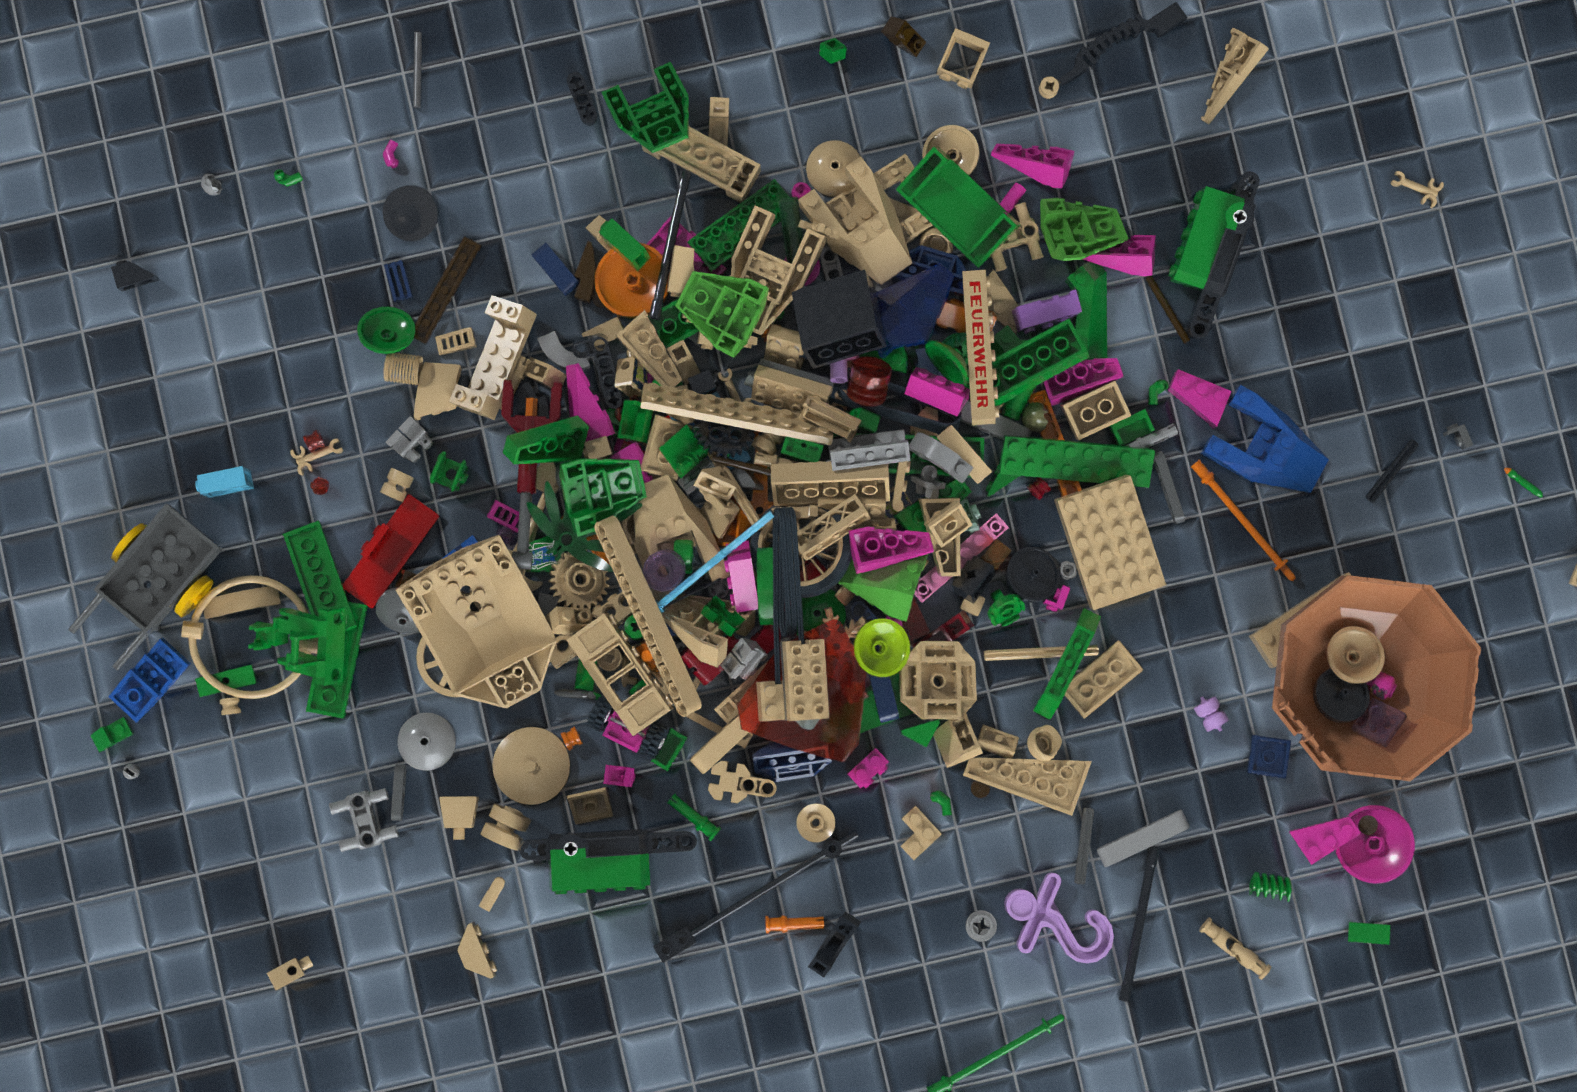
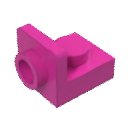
(1060, 597)

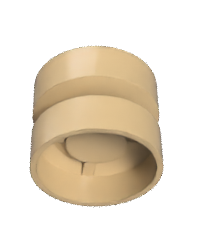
(508, 821)

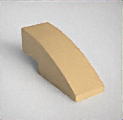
(956, 443)

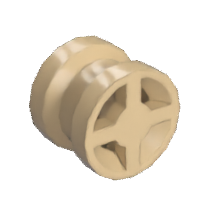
(1048, 91)
(230, 706)

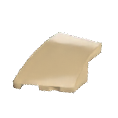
(436, 388)

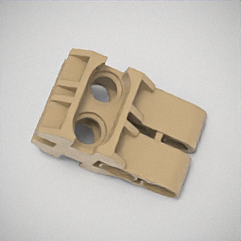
(734, 782)

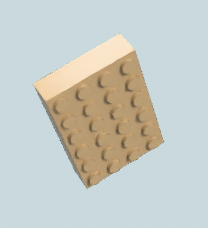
(1110, 542)

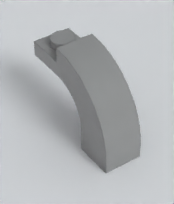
(560, 356)
(941, 456)

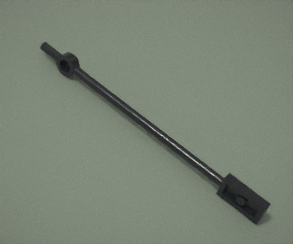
(684, 938)

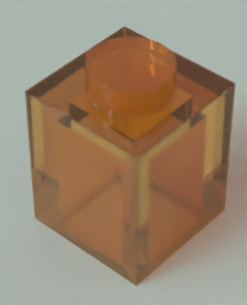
(996, 554)

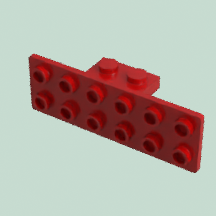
(389, 550)

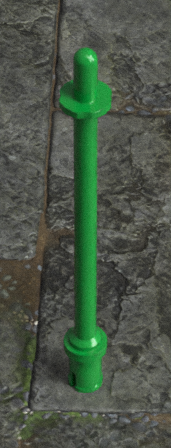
(947, 1082)

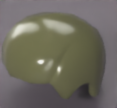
(1034, 418)

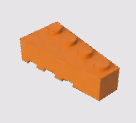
(954, 316)

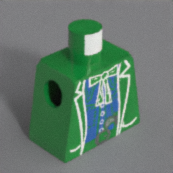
(541, 560)

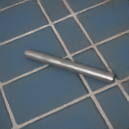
(417, 69)

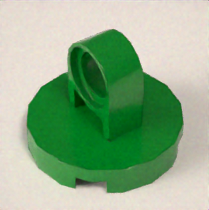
(1005, 608)

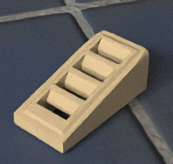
(472, 343)

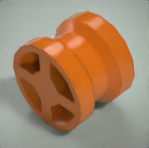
(571, 738)

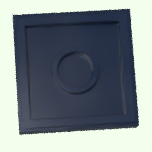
(1268, 756)

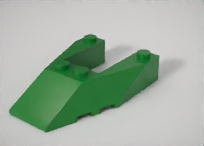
(655, 120)

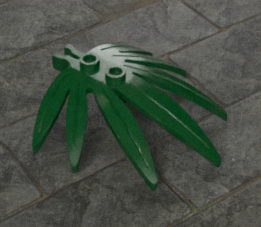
(564, 534)

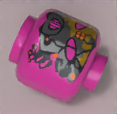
(1382, 686)

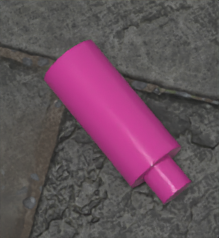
(1013, 197)

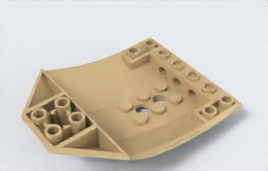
(485, 653)

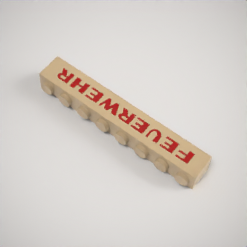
(979, 347)

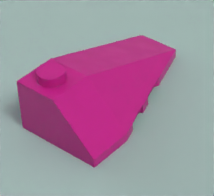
(1082, 379)
(585, 405)
(881, 548)

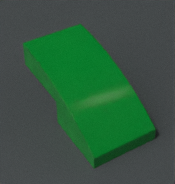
(1369, 933)

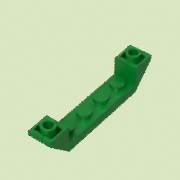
(1068, 664)

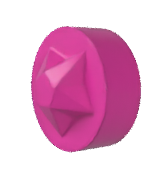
(800, 189)

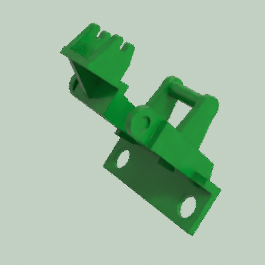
(302, 627)

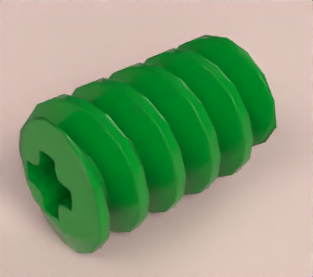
(628, 626)
(1270, 885)

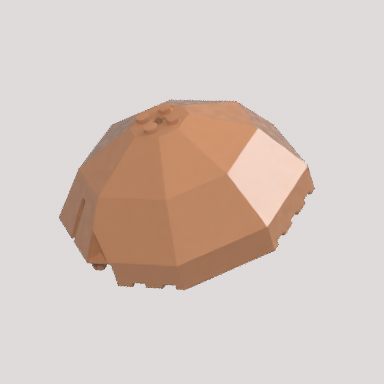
(1423, 651)

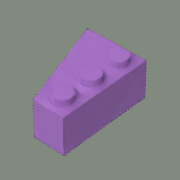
(1046, 312)

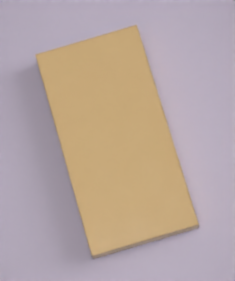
(1102, 679)

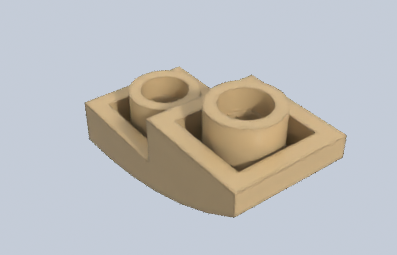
(609, 329)

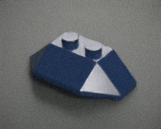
(926, 257)
(786, 763)

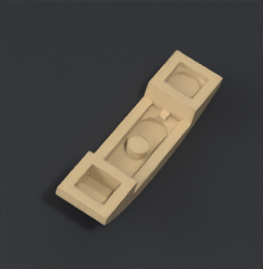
(719, 119)
(242, 601)
(728, 707)

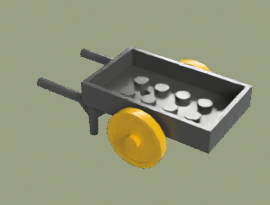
(171, 557)

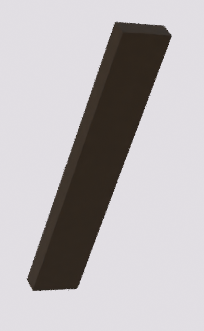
(445, 289)

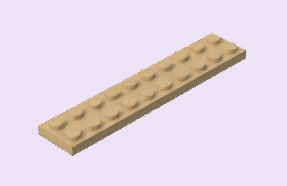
(732, 413)

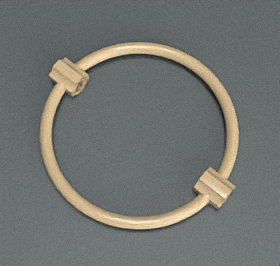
(194, 630)

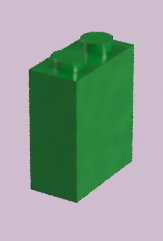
(624, 244)

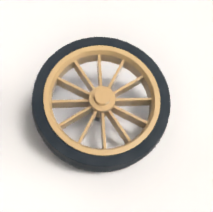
(830, 576)

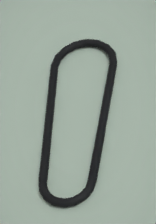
(693, 592)

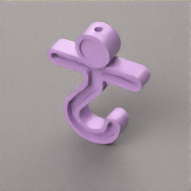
(1043, 912)

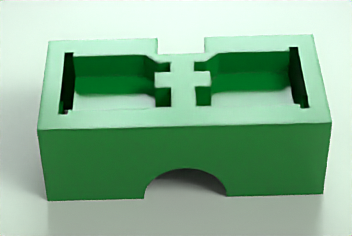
(720, 615)

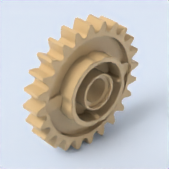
(569, 590)

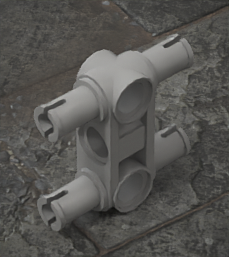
(363, 819)

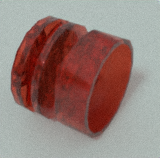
(869, 381)

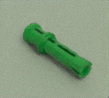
(701, 823)

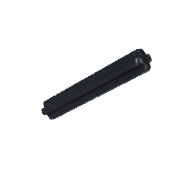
(1392, 470)

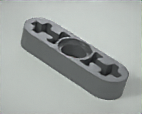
(398, 793)

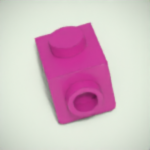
(619, 776)

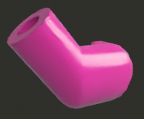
(388, 154)

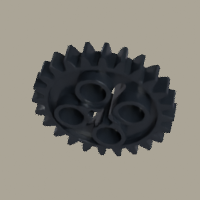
(725, 444)

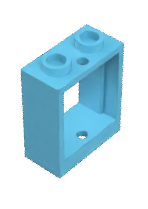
(224, 482)

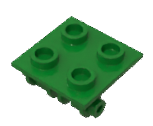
(683, 451)

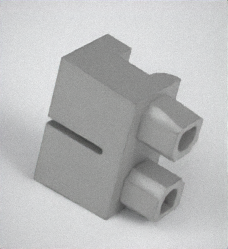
(404, 446)
(744, 659)

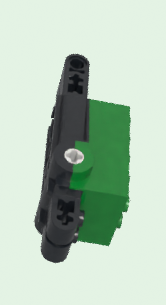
(1213, 246)
(602, 858)

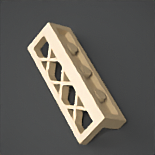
(836, 531)

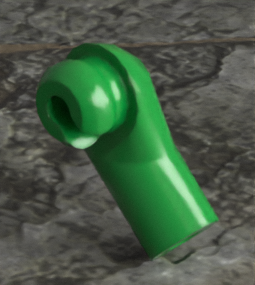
(287, 180)
(1155, 389)
(943, 800)

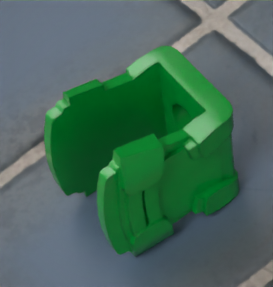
(442, 466)

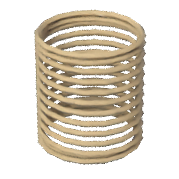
(388, 365)

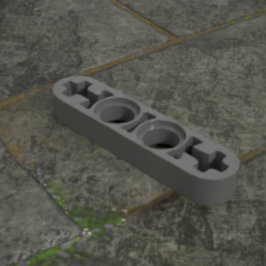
(1168, 488)

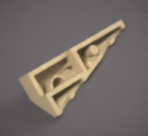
(1240, 59)

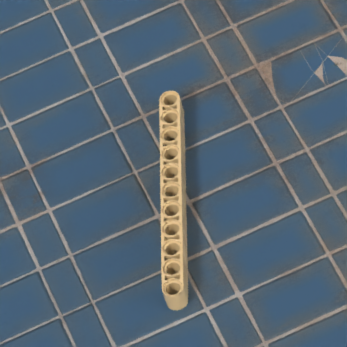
(648, 616)

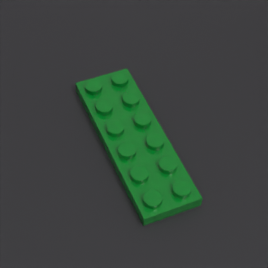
(318, 571)
(334, 698)

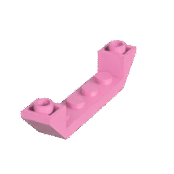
(971, 546)

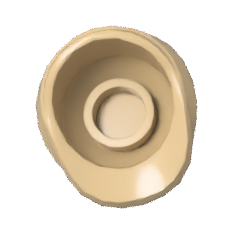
(935, 239)
(1044, 742)

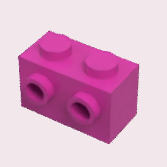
(868, 768)

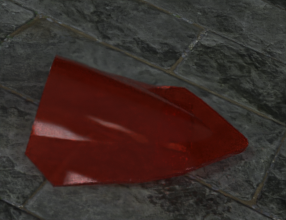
(846, 683)

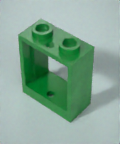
(793, 450)

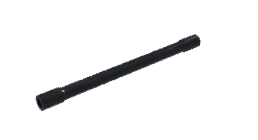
(682, 188)
(1127, 984)

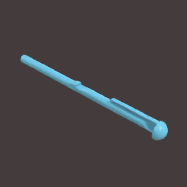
(713, 561)

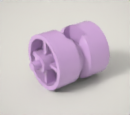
(1212, 716)

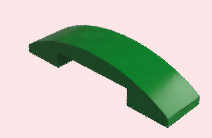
(765, 584)

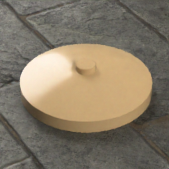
(531, 765)

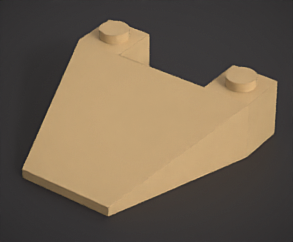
(698, 632)

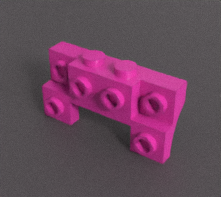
(659, 240)

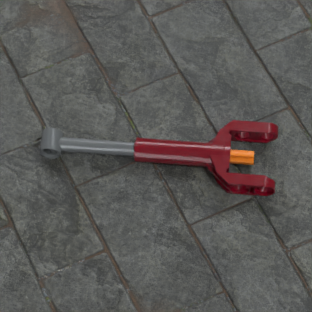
(527, 472)

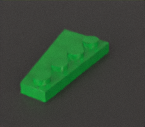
(911, 516)

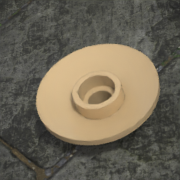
(815, 833)

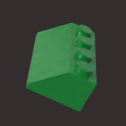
(671, 326)

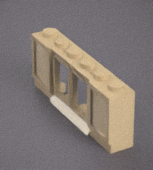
(641, 707)

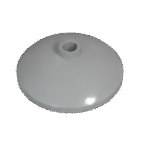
(440, 741)

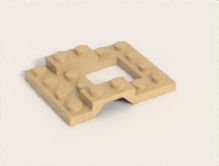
(887, 176)

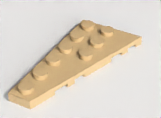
(1048, 783)

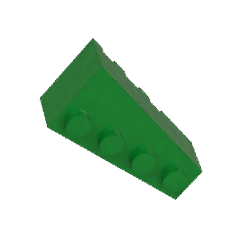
(548, 443)

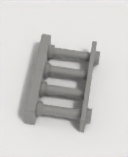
(869, 450)

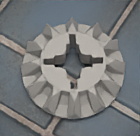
(989, 921)

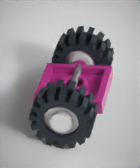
(649, 739)

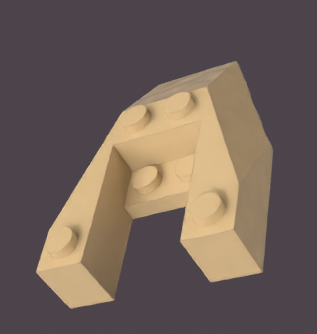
(870, 234)
(771, 271)
(671, 516)

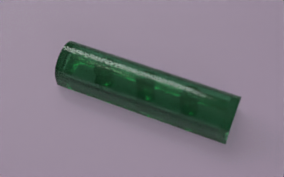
(790, 219)

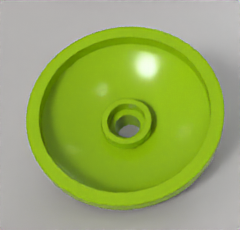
(893, 647)

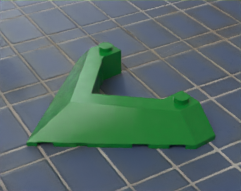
(1090, 324)

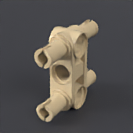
(1019, 238)

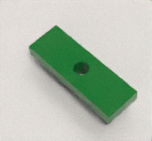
(237, 678)

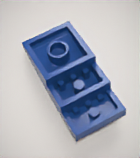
(149, 679)

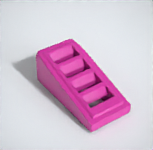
(493, 510)

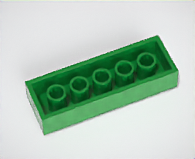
(1037, 360)

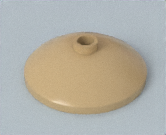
(958, 141)
(820, 173)
(1364, 649)

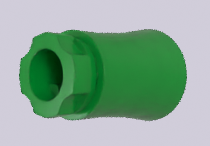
(1016, 406)

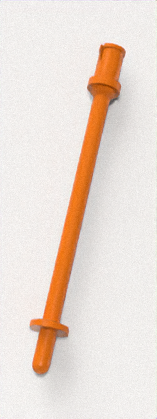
(1208, 478)

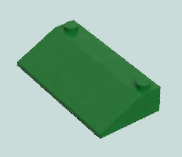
(957, 206)

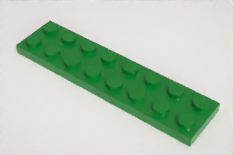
(1075, 460)

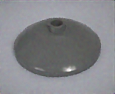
(394, 613)

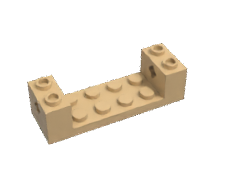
(713, 163)
(497, 359)

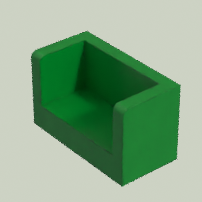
(634, 422)
(1131, 428)
(670, 749)

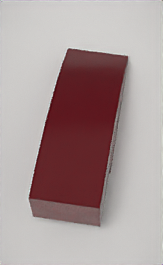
(951, 629)

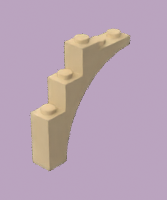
(680, 272)

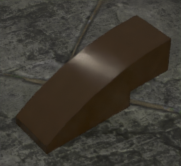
(586, 275)

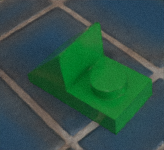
(112, 734)

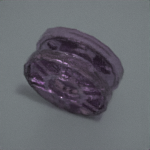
(672, 561)

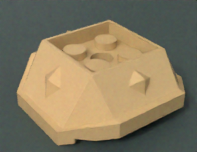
(956, 675)

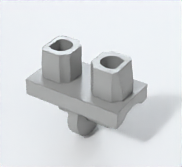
(928, 483)

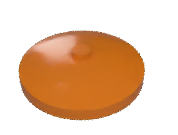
(624, 288)

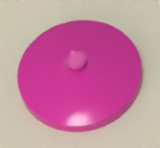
(1380, 855)

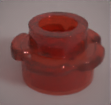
(319, 486)

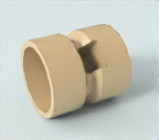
(402, 480)
(611, 661)

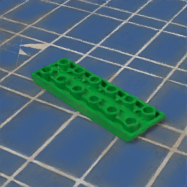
(720, 239)

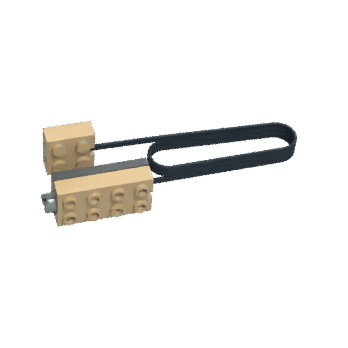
(786, 386)
(803, 687)

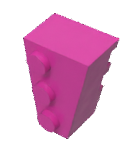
(1200, 395)
(1323, 838)

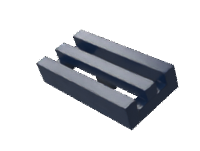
(394, 265)

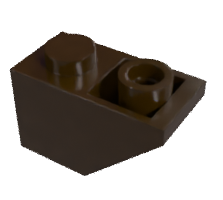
(903, 36)

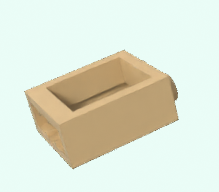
(971, 42)

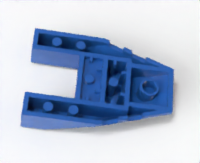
(1278, 452)

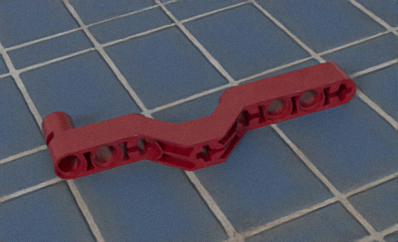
(764, 637)

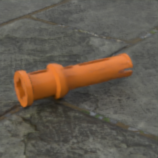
(783, 923)

